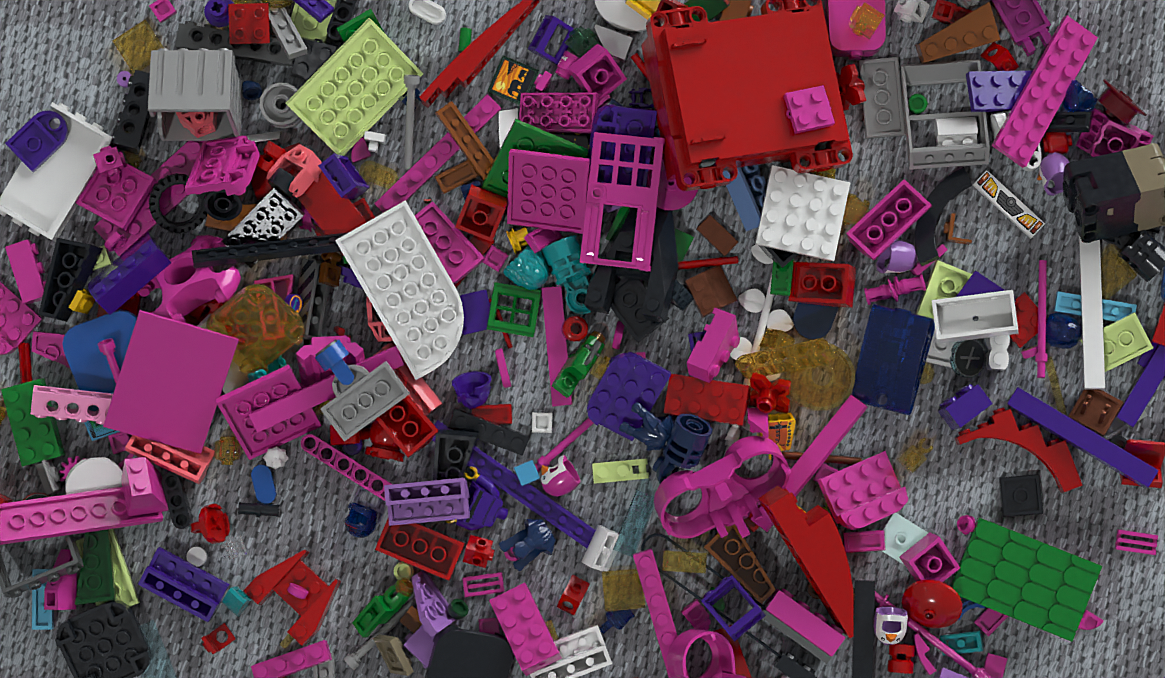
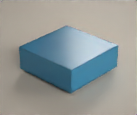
(527, 473)

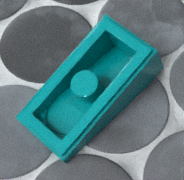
(964, 642)

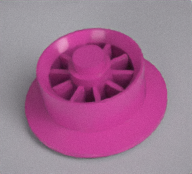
(669, 194)

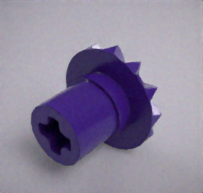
(217, 12)

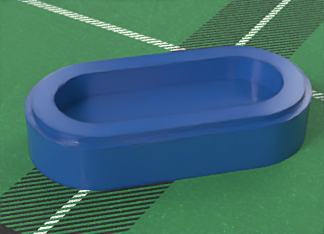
(263, 484)

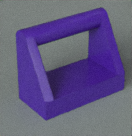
(543, 36)

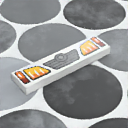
(1008, 204)

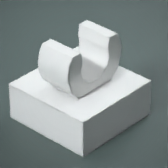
(374, 139)

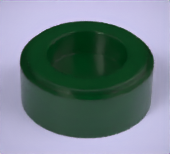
(458, 609)

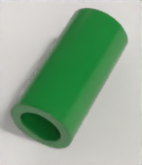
(464, 38)

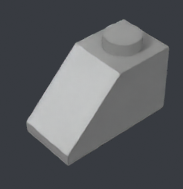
(615, 42)

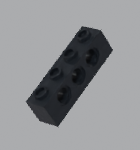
(132, 141)

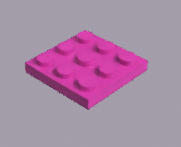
(117, 196)

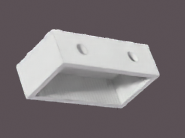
(955, 316)

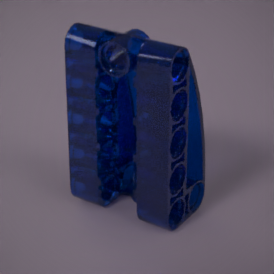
(892, 358)

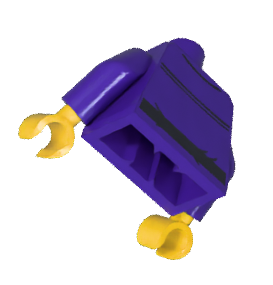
(483, 504)

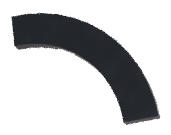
(926, 225)

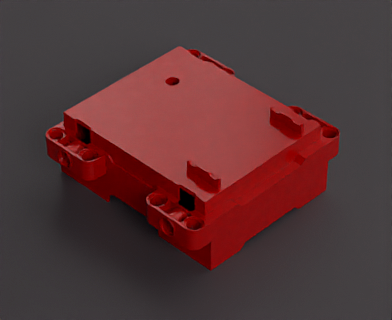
(725, 89)

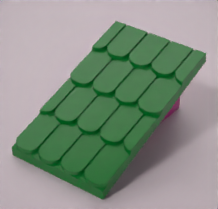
(1025, 579)

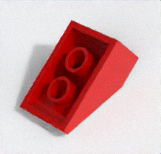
(823, 284)

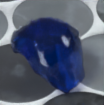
(1078, 98)
(1062, 331)

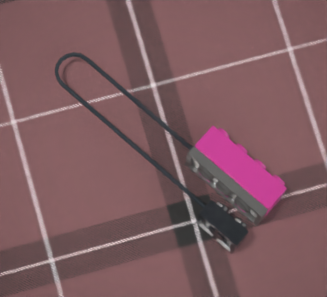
(792, 620)

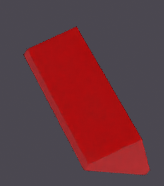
(408, 426)

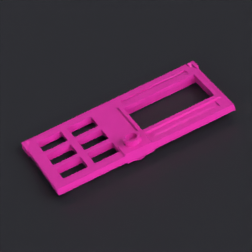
(622, 195)

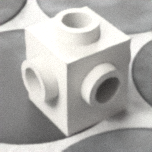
(911, 10)

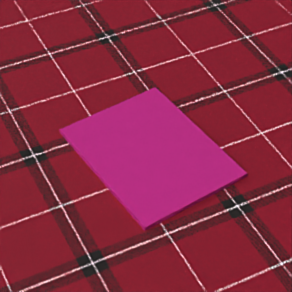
(170, 382)

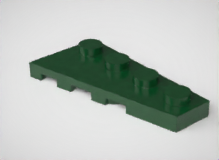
(97, 575)

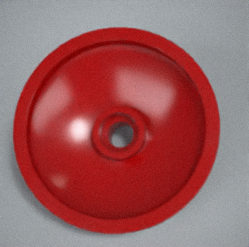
(932, 603)

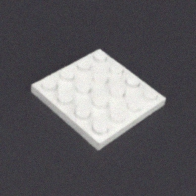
(802, 213)

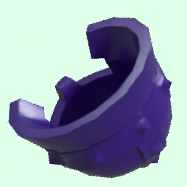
(472, 388)

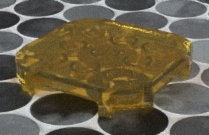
(262, 325)

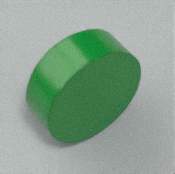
(917, 103)

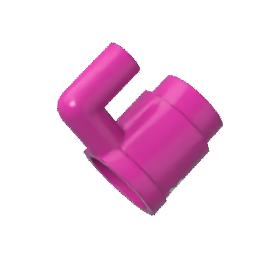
(565, 62)

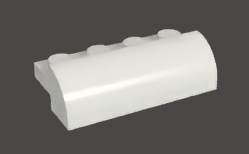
(580, 655)

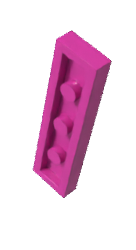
(293, 661)

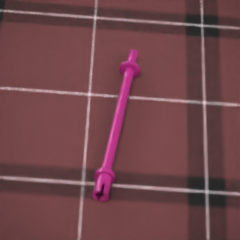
(976, 672)

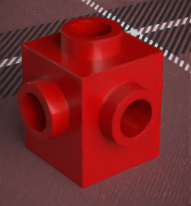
(478, 551)

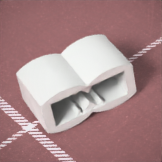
(997, 356)

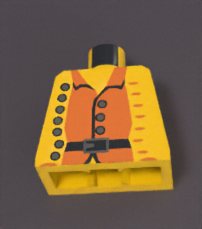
(781, 430)

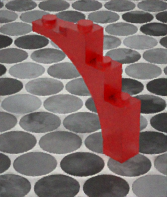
(1054, 456)

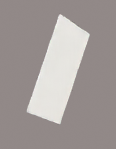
(264, 136)

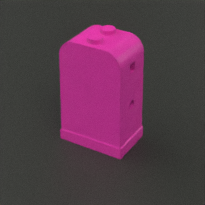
(842, 39)

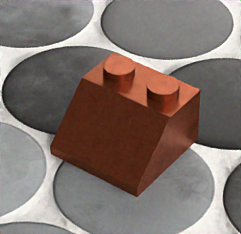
(710, 290)

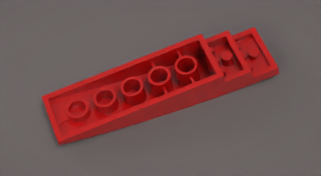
(477, 54)

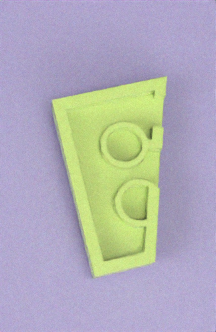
(943, 283)

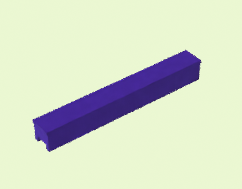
(1082, 438)

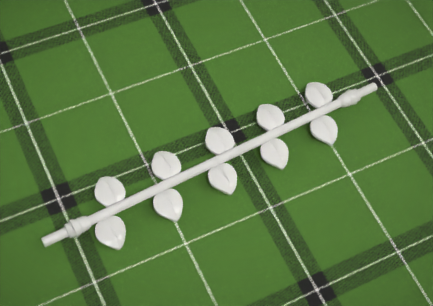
(755, 301)

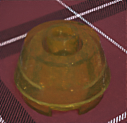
(855, 209)

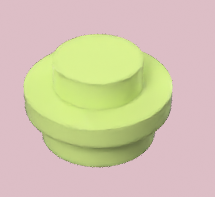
(403, 570)

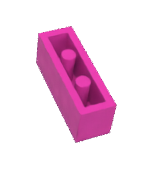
(27, 270)

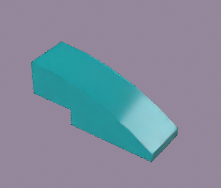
(236, 600)

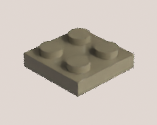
(393, 654)

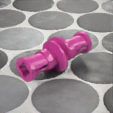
(894, 289)

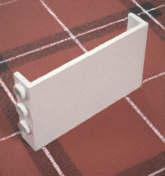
(50, 194)

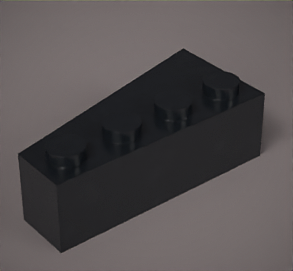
(67, 274)
(453, 453)

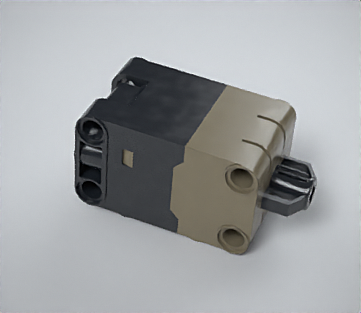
(1116, 192)

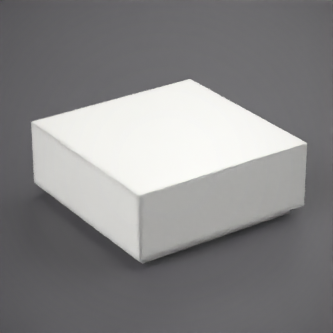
(541, 422)

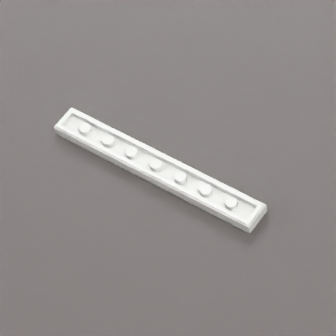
(1092, 315)

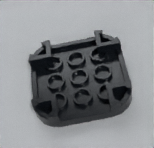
(104, 642)
(469, 655)

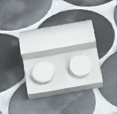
(955, 131)
(600, 550)

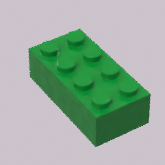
(34, 437)

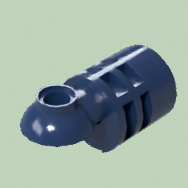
(683, 446)

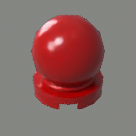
(383, 444)

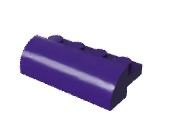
(184, 584)

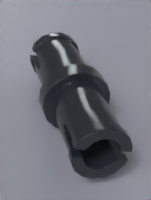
(258, 509)

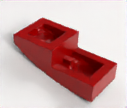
(948, 12)

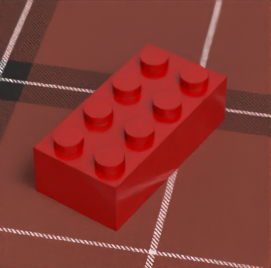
(710, 401)
(421, 548)

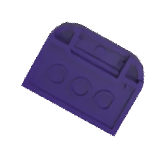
(623, 121)
(624, 383)

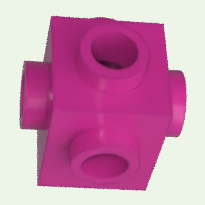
(105, 167)

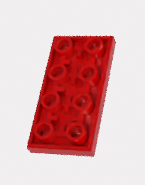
(329, 209)

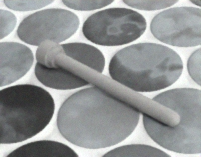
(411, 83)
(355, 658)

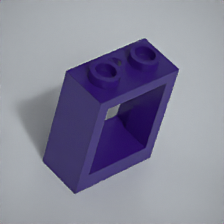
(349, 181)
(743, 623)

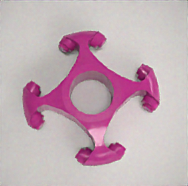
(189, 287)

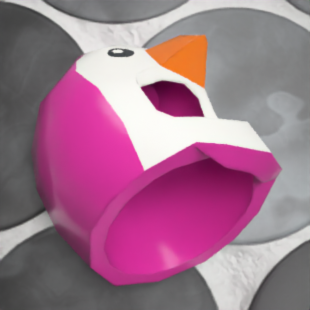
(560, 478)

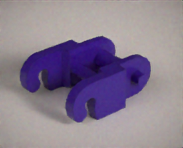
(641, 104)

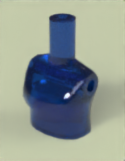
(616, 619)

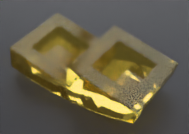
(684, 561)

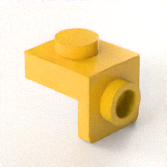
(82, 302)

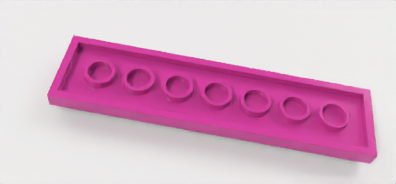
(1044, 91)
(143, 221)
(67, 515)

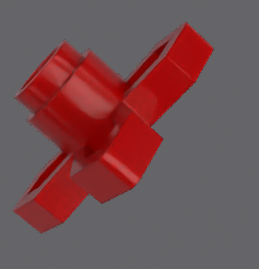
(850, 87)
(769, 395)

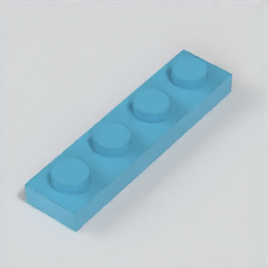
(1111, 310)

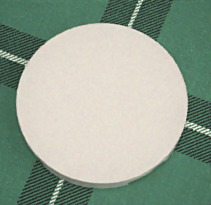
(93, 475)

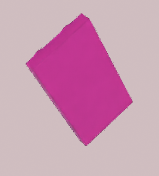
(559, 111)

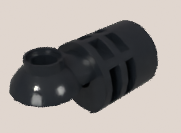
(221, 206)
(1140, 252)

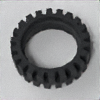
(161, 220)

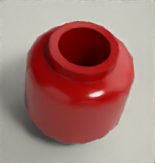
(1057, 142)
(574, 328)

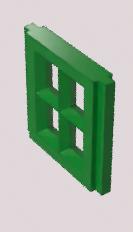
(511, 327)

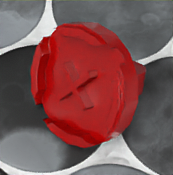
(212, 524)

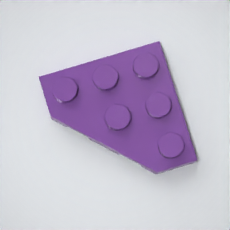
(430, 604)

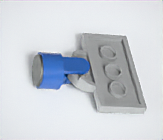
(359, 393)

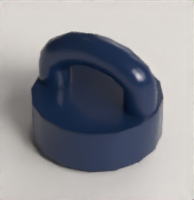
(251, 90)

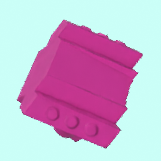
(1111, 135)
(310, 369)

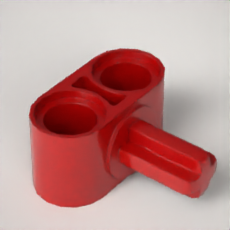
(335, 438)

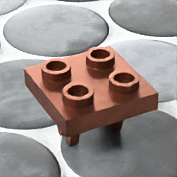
(1096, 410)

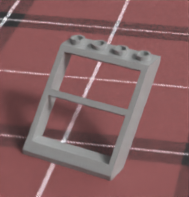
(942, 156)

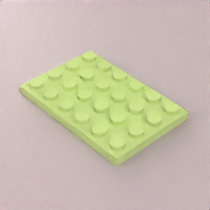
(353, 88)

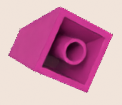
(142, 487)

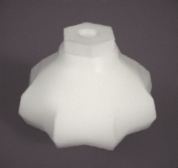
(275, 457)

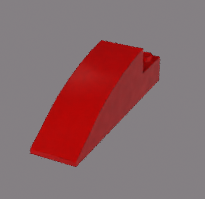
(817, 550)

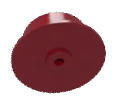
(1119, 104)

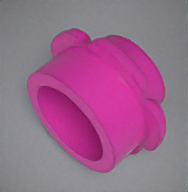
(966, 524)

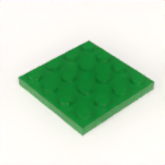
(528, 138)

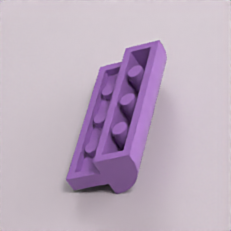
(427, 501)

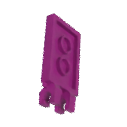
(1024, 22)

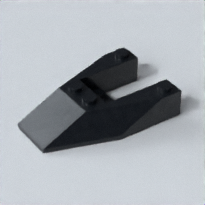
(663, 267)

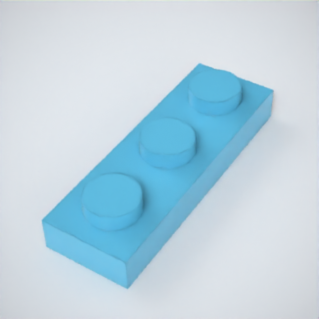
(41, 618)

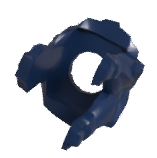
(654, 429)
(529, 542)

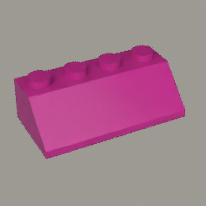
(888, 220)

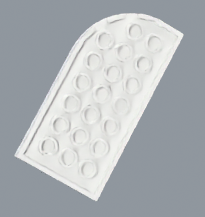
(406, 287)

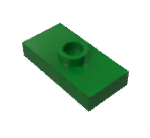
(781, 279)

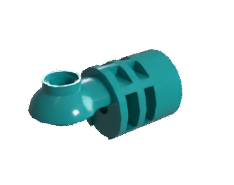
(569, 272)

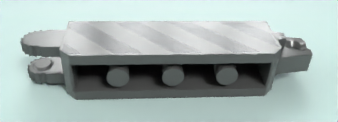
(314, 299)

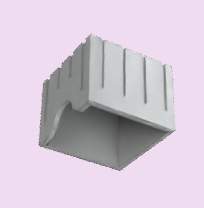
(195, 83)

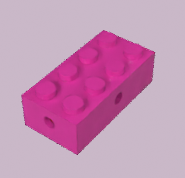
(525, 629)

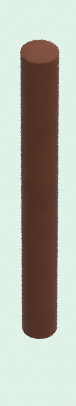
(831, 458)

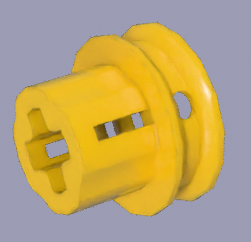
(517, 239)

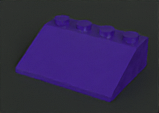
(128, 274)

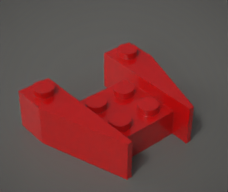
(311, 609)

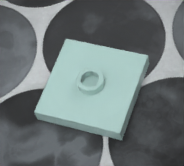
(900, 536)

